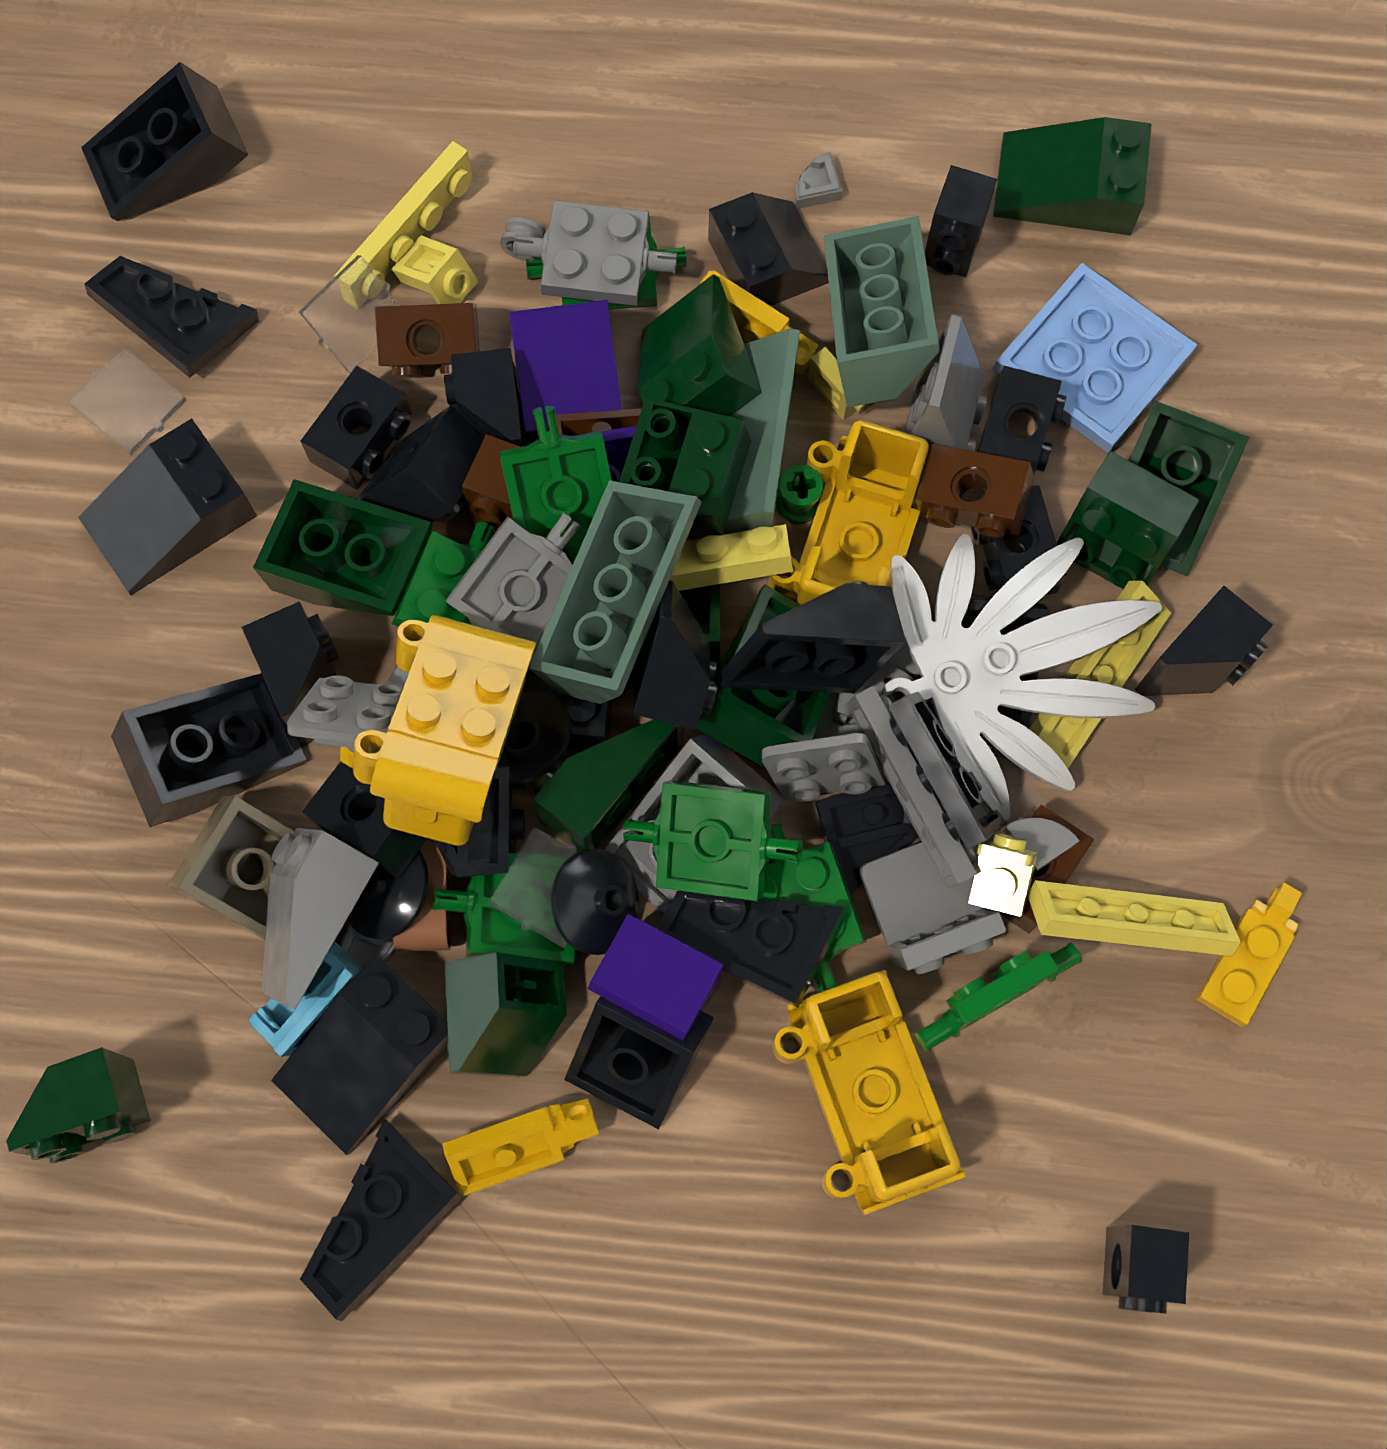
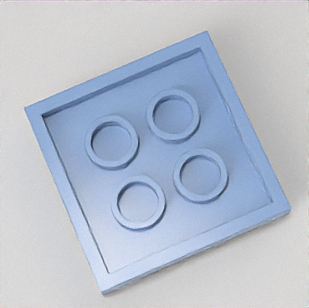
(1105, 353)

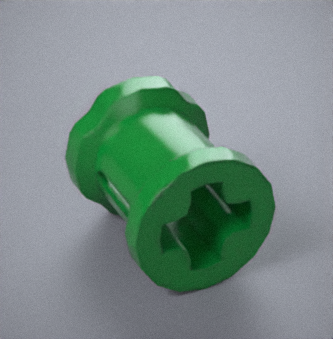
(811, 489)

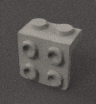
(342, 709)
(828, 763)
(923, 916)

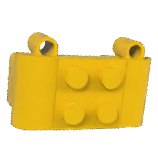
(862, 513)
(445, 727)
(871, 1093)

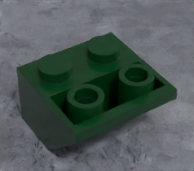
(689, 455)
(1127, 521)
(502, 1012)
(78, 1104)

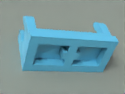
(287, 1027)

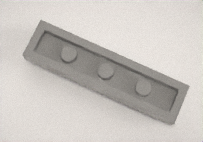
(922, 808)

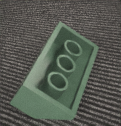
(880, 309)
(766, 422)
(613, 591)

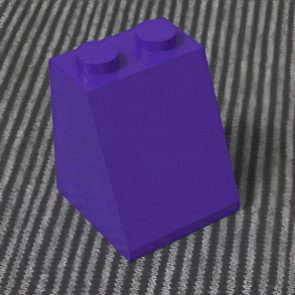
(565, 360)

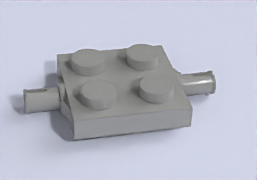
(595, 253)
(516, 580)

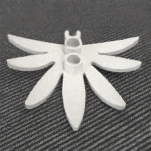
(978, 668)

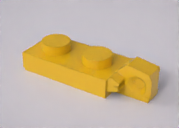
(760, 320)
(1241, 980)
(518, 1145)

